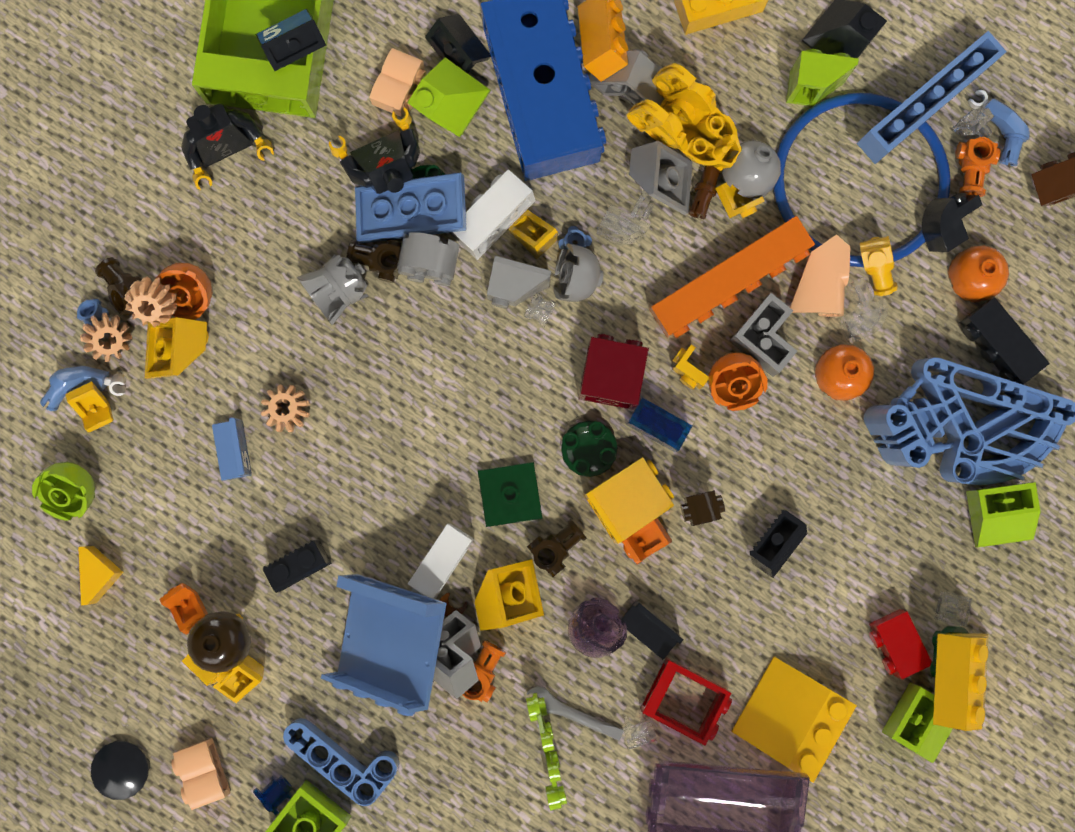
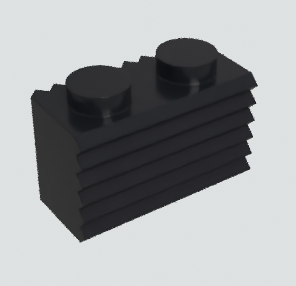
(778, 543)
(296, 565)

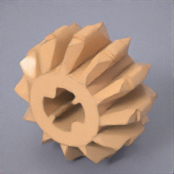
(150, 301)
(115, 342)
(274, 408)

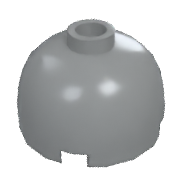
(754, 170)
(578, 274)

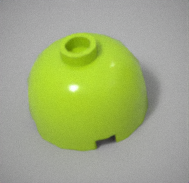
(64, 490)

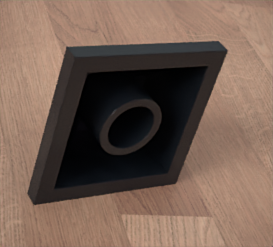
(845, 29)

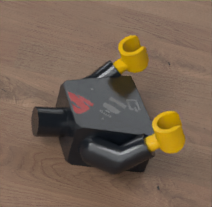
(216, 135)
(384, 162)

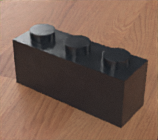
(1003, 342)

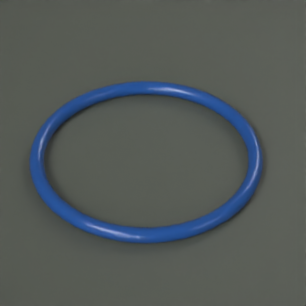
(870, 99)

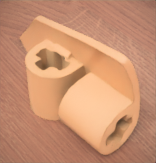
(824, 280)

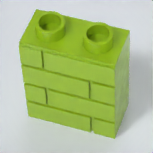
(237, 71)

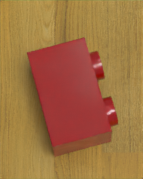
(900, 644)

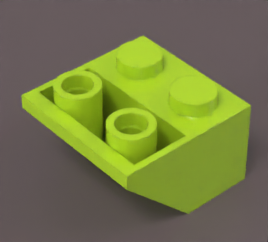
(817, 76)
(1004, 513)
(913, 723)

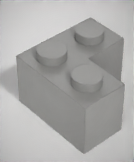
(633, 80)
(759, 338)
(454, 665)

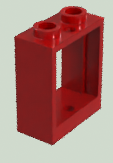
(659, 688)

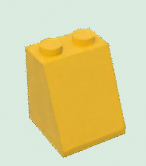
(630, 500)

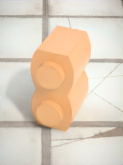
(397, 82)
(200, 774)

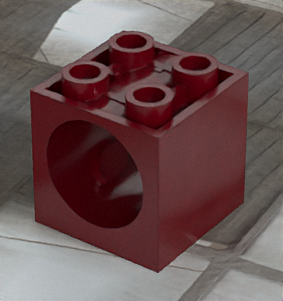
(613, 372)

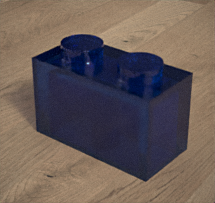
(659, 425)

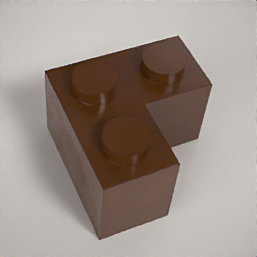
(1055, 181)

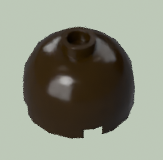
(218, 642)

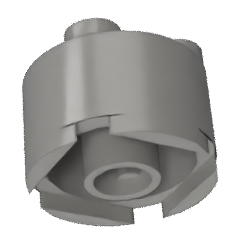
(428, 258)

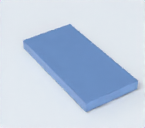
(422, 206)

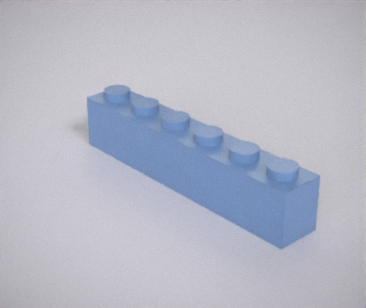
(931, 97)

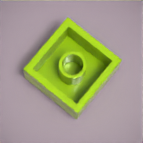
(310, 812)

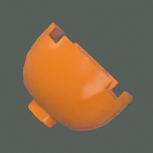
(978, 273)
(191, 286)
(844, 372)
(737, 381)

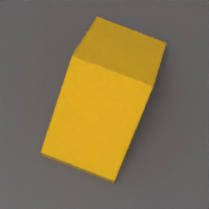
(534, 233)
(96, 574)
(241, 679)

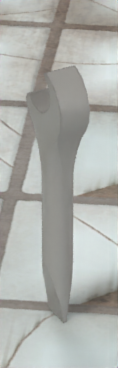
(556, 707)

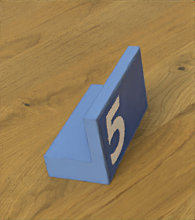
(231, 449)

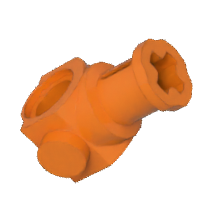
(976, 167)
(485, 672)

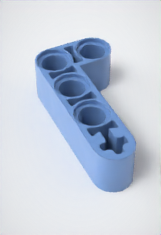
(336, 756)

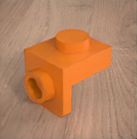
(646, 541)
(184, 606)

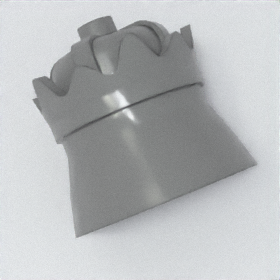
(335, 286)

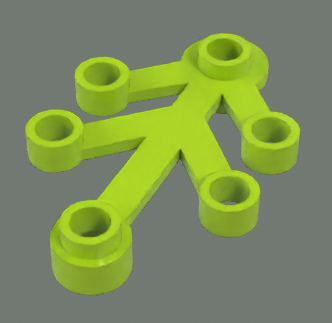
(537, 709)

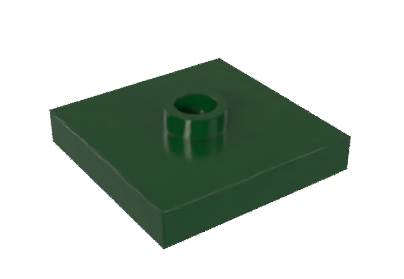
(510, 494)

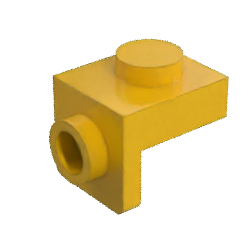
(735, 203)
(689, 374)
(90, 406)

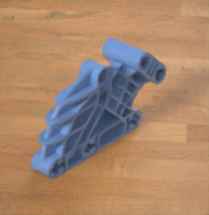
(909, 426)

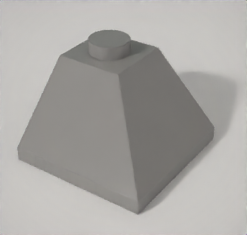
(662, 174)
(515, 282)

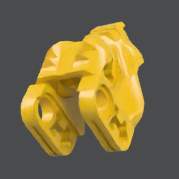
(687, 119)

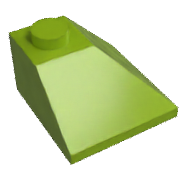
(449, 96)

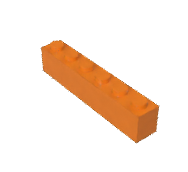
(731, 277)

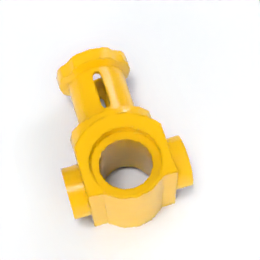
(878, 263)

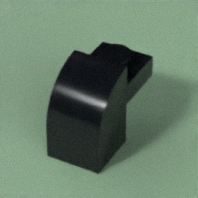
(943, 221)

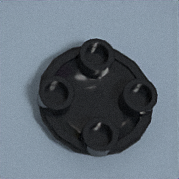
(119, 770)

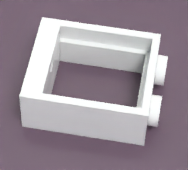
(440, 561)

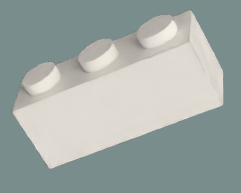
(494, 213)

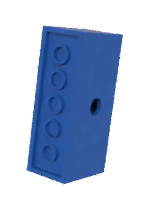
(551, 121)

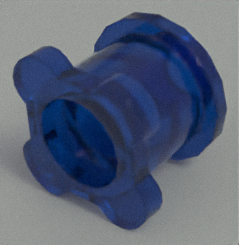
(274, 793)

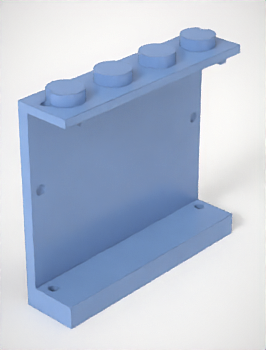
(389, 644)

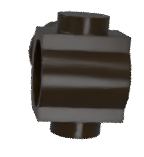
(375, 258)
(117, 282)
(702, 508)
(556, 544)

